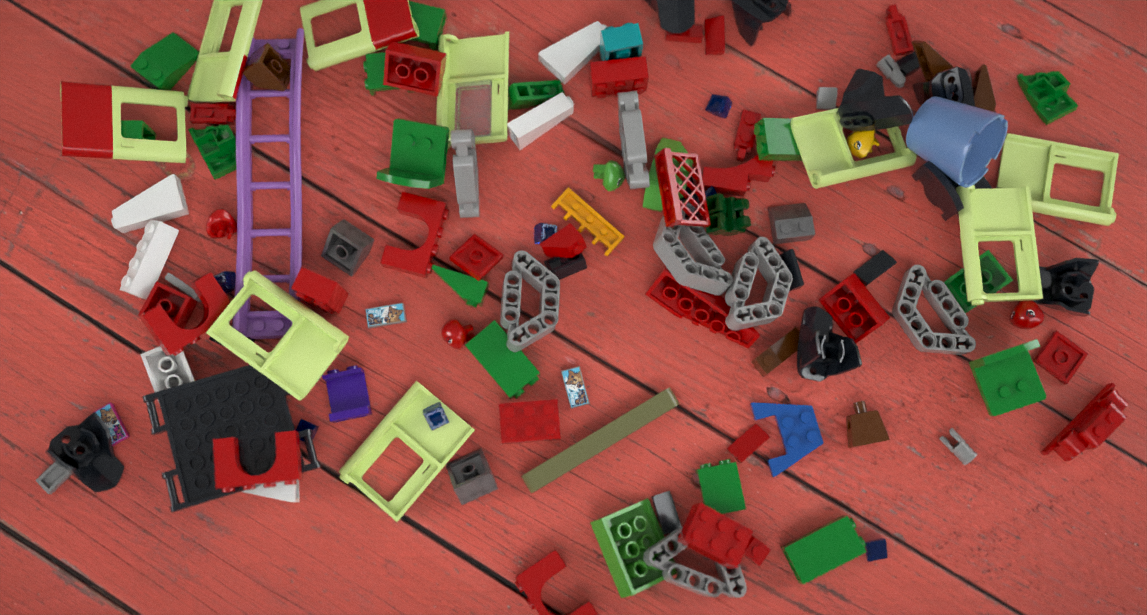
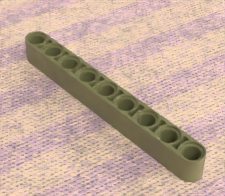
(600, 440)

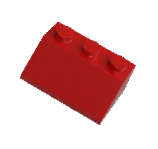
(414, 68)
(854, 308)

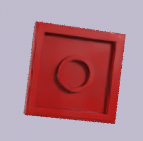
(476, 257)
(1060, 357)

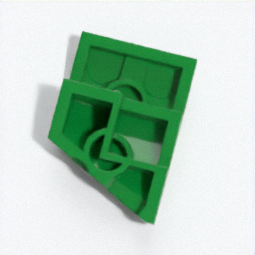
(1047, 95)
(217, 148)

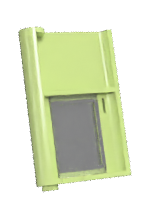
(471, 84)

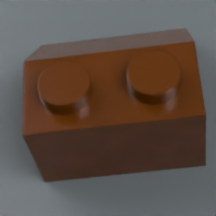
(268, 69)

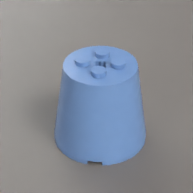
(957, 138)

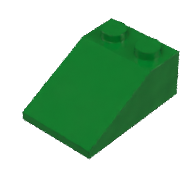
(165, 62)
(993, 279)

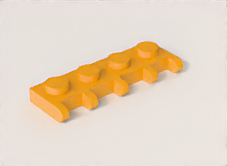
(589, 220)

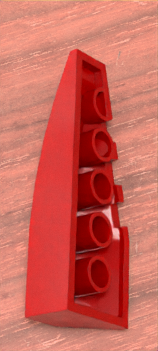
(698, 307)

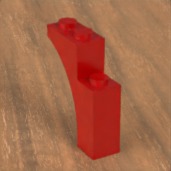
(738, 179)

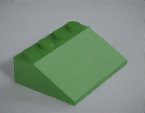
(624, 540)

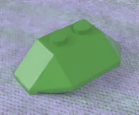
(652, 195)

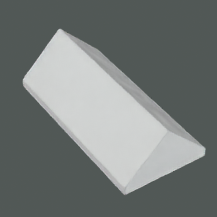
(166, 370)

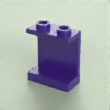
(347, 394)

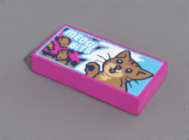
(113, 421)

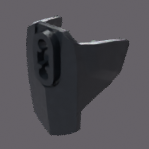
(753, 13)
(674, 15)
(939, 86)
(867, 107)
(1072, 278)
(822, 351)
(97, 465)

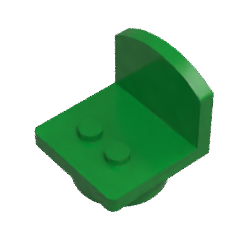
(417, 155)
(1008, 379)

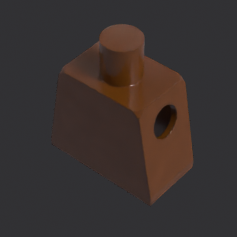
(865, 427)

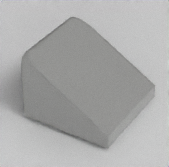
(826, 98)

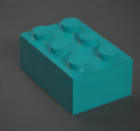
(621, 42)

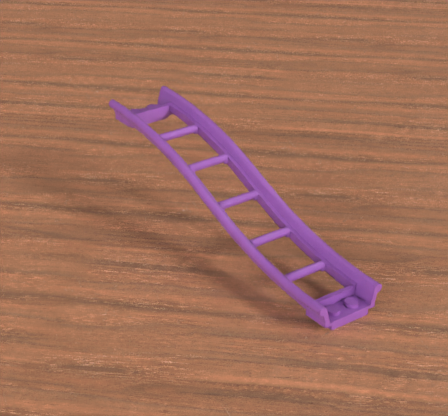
(268, 323)

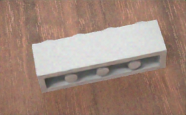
(149, 259)

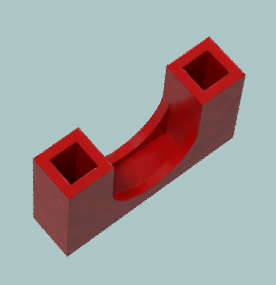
(418, 261)
(173, 338)
(231, 475)
(534, 578)

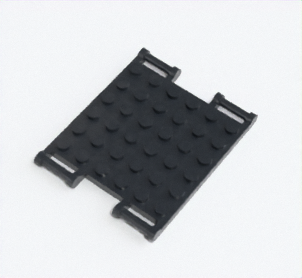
(218, 407)

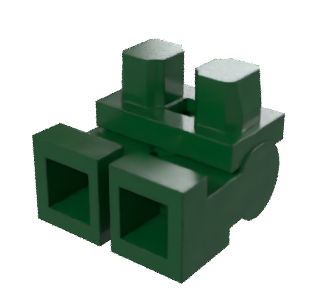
(727, 215)

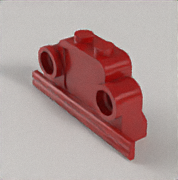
(1091, 425)

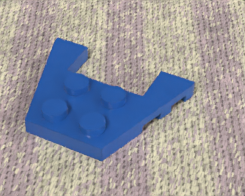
(797, 430)

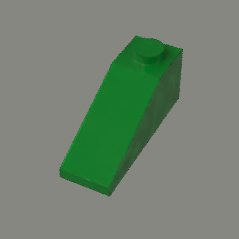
(531, 94)
(465, 286)

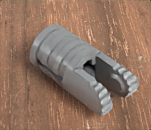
(891, 71)
(960, 449)

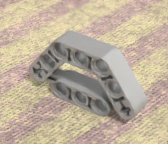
(632, 140)
(466, 172)
(520, 271)
(700, 275)
(778, 281)
(935, 345)
(702, 580)

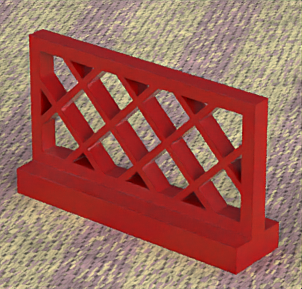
(669, 188)

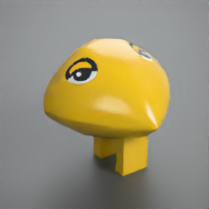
(861, 143)

